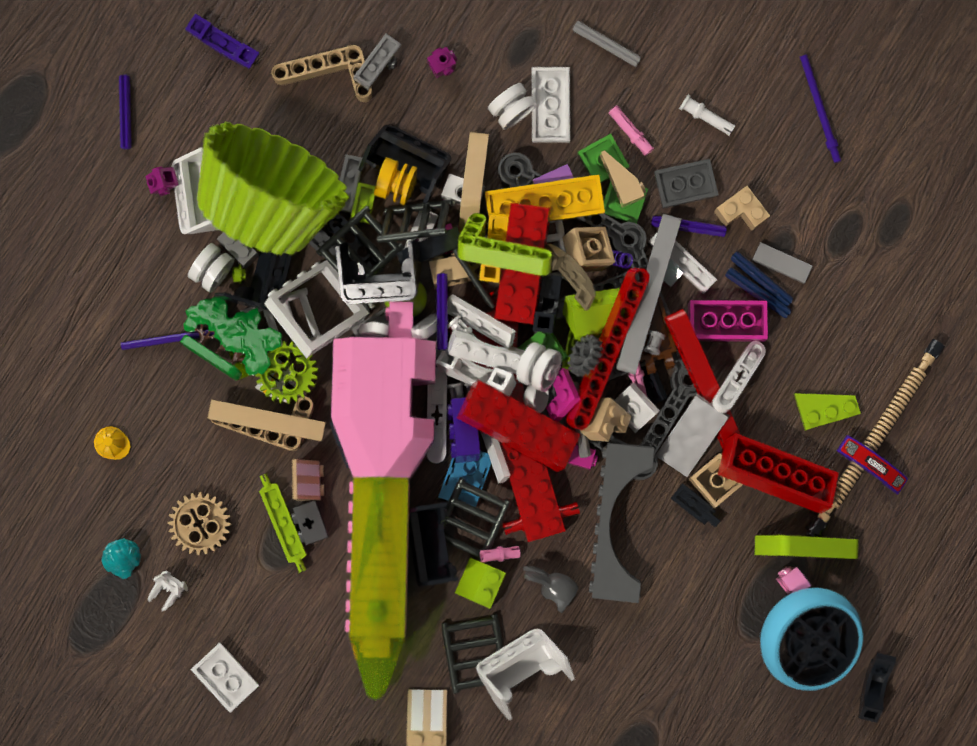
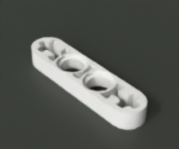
(425, 328)
(373, 330)

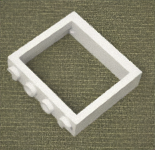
(290, 325)

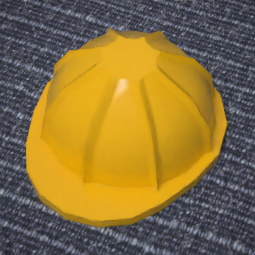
(112, 443)

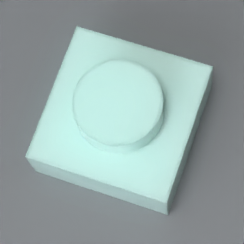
(672, 273)

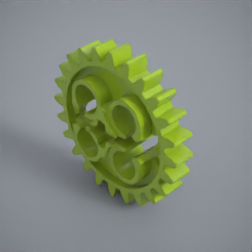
(302, 379)

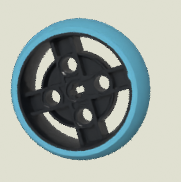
(811, 639)

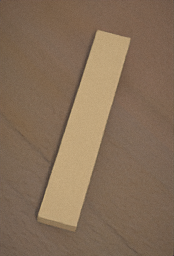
(266, 420)

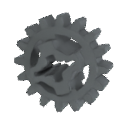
(585, 355)

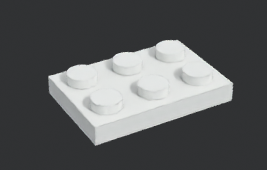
(225, 677)

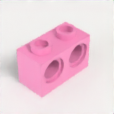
(792, 580)

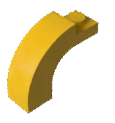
(496, 230)

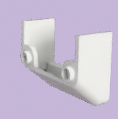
(188, 173)
(519, 661)

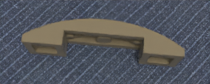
(574, 275)

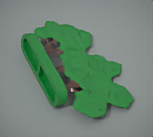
(235, 335)

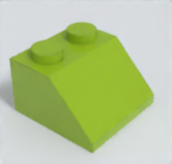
(480, 583)

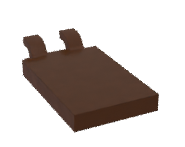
(667, 346)

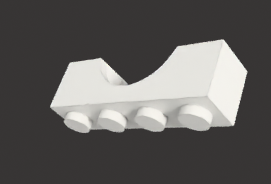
(472, 349)
(470, 373)

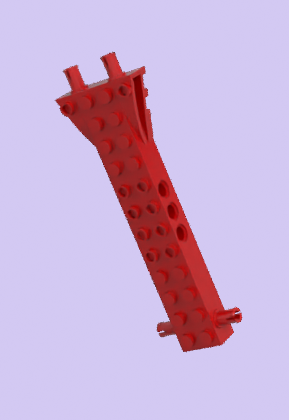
(529, 478)

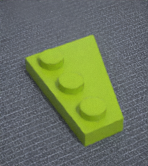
(824, 409)

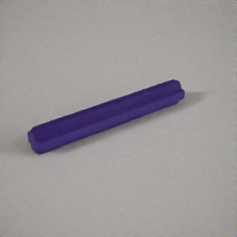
(125, 112)
(696, 227)
(442, 311)

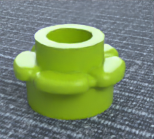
(238, 274)

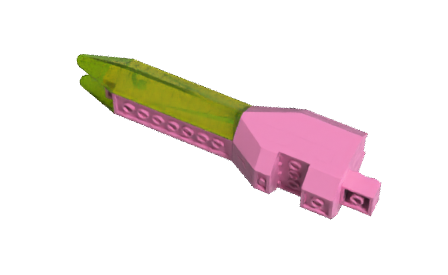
(383, 450)

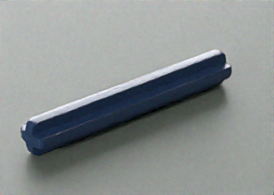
(761, 278)
(758, 292)

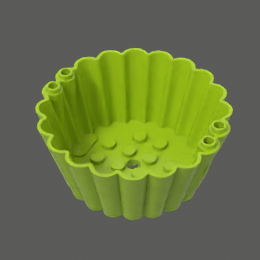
(265, 189)

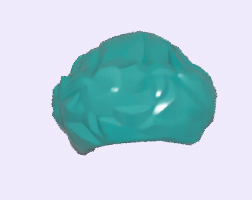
(121, 557)

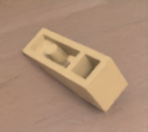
(624, 183)

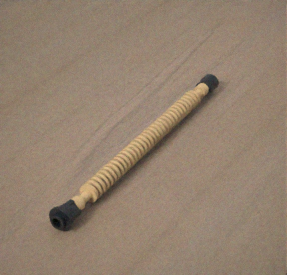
(893, 411)

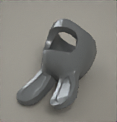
(554, 586)

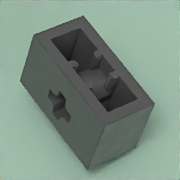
(318, 530)

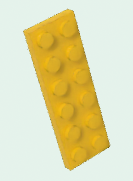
(564, 197)

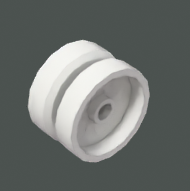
(512, 106)
(211, 267)
(539, 366)

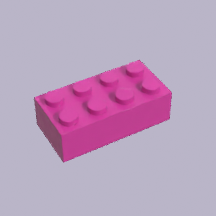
(729, 320)

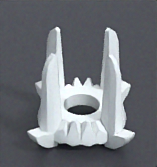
(170, 583)

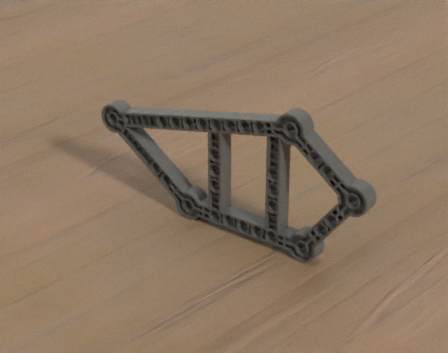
(616, 234)

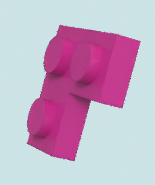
(566, 396)

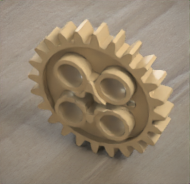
(215, 514)

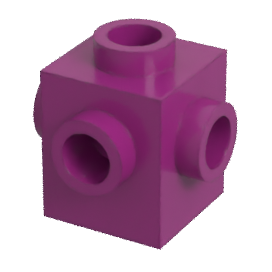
(437, 65)
(161, 180)

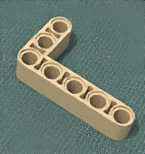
(327, 67)
(473, 176)
(264, 435)

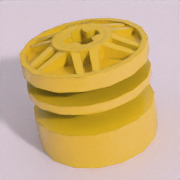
(395, 181)

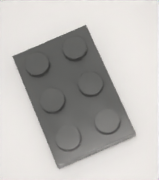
(686, 183)

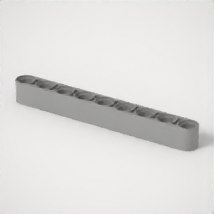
(656, 268)

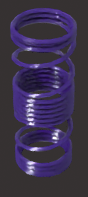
(620, 260)

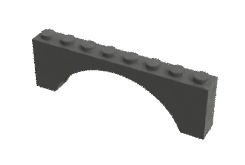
(610, 576)

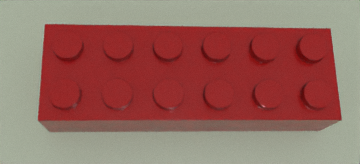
(520, 290)
(518, 426)
(778, 473)

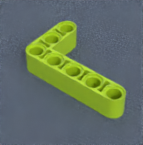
(502, 254)
(806, 546)

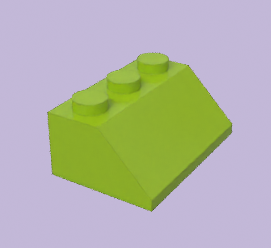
(594, 319)

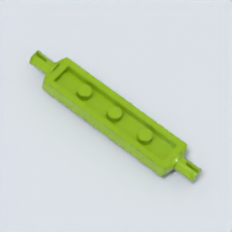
(282, 523)

